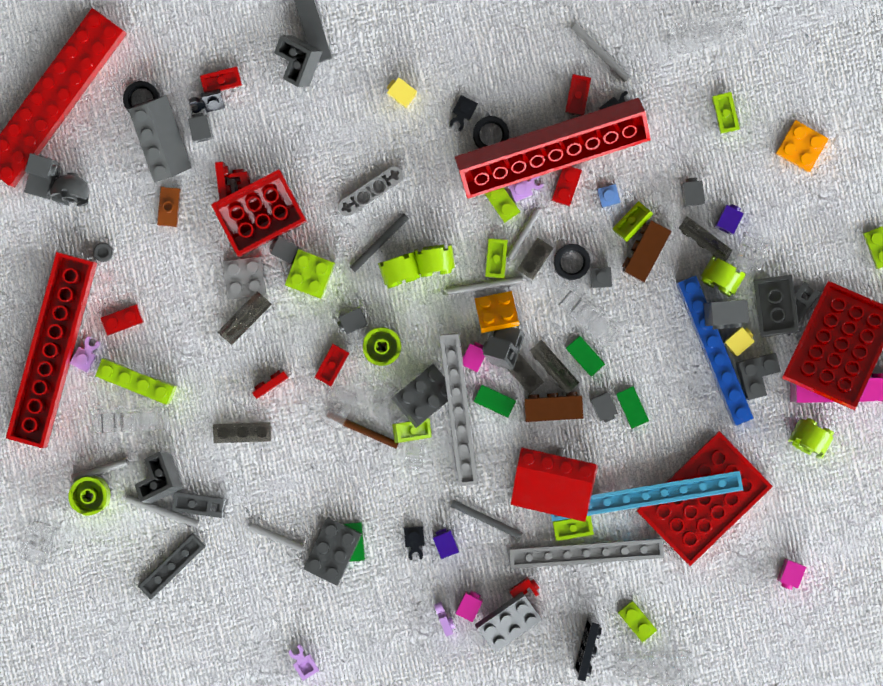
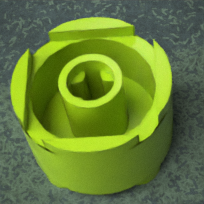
(435, 259)
(399, 269)
(722, 275)
(380, 357)
(811, 438)
(93, 505)

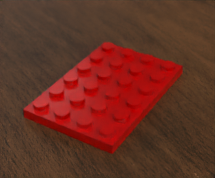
(838, 346)
(698, 523)

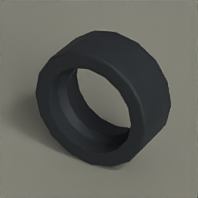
(138, 85)
(486, 120)
(571, 276)

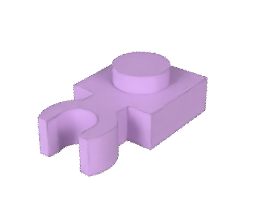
(523, 189)
(84, 357)
(447, 623)
(305, 664)

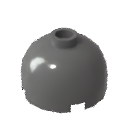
(70, 189)

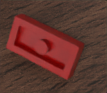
(221, 80)
(578, 95)
(222, 173)
(566, 185)
(122, 320)
(332, 365)
(276, 379)

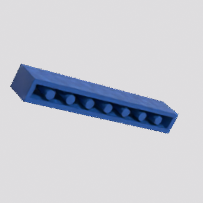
(715, 352)

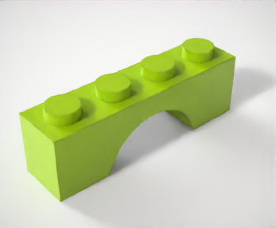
(135, 381)

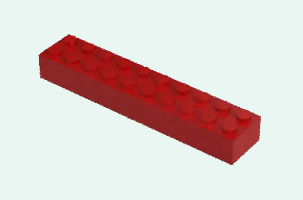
(56, 93)
(553, 148)
(51, 350)

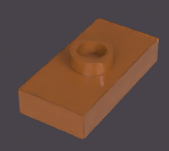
(169, 207)

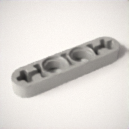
(368, 188)

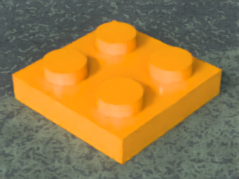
(802, 146)
(496, 311)

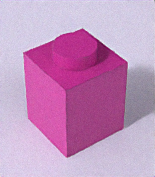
(473, 356)
(791, 574)
(469, 605)

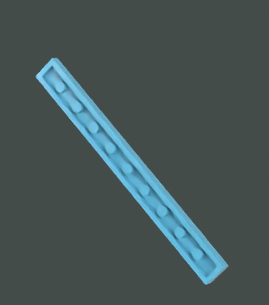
(663, 493)

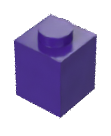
(729, 219)
(445, 543)

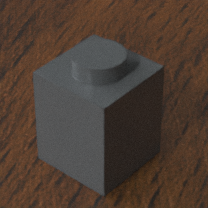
(200, 128)
(692, 192)
(284, 249)
(601, 277)
(352, 321)
(604, 407)

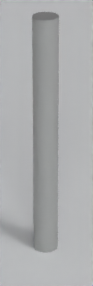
(600, 52)
(484, 285)
(162, 511)

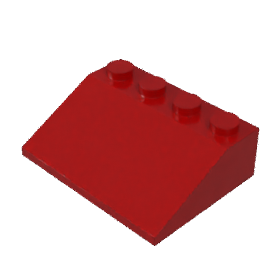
(259, 213)
(553, 484)

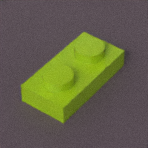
(725, 113)
(502, 204)
(632, 221)
(874, 241)
(496, 258)
(407, 432)
(572, 528)
(637, 621)

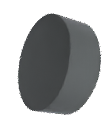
(103, 252)

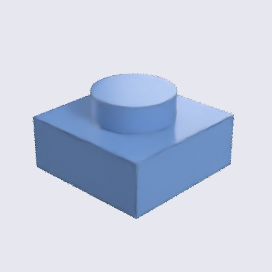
(608, 195)

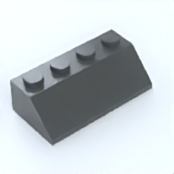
(160, 138)

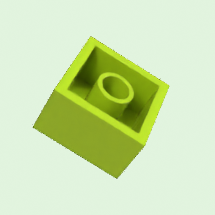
(310, 274)

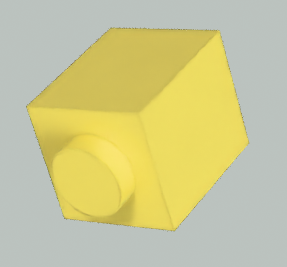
(401, 92)
(739, 341)

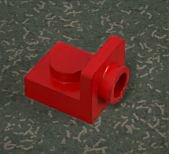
(244, 177)
(523, 585)

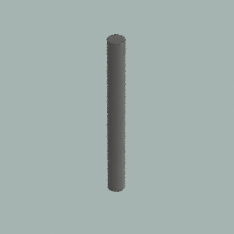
(379, 242)
(486, 519)

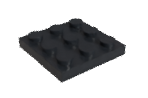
(587, 648)

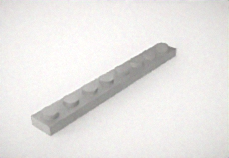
(459, 409)
(586, 553)

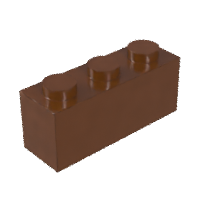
(646, 251)
(553, 407)

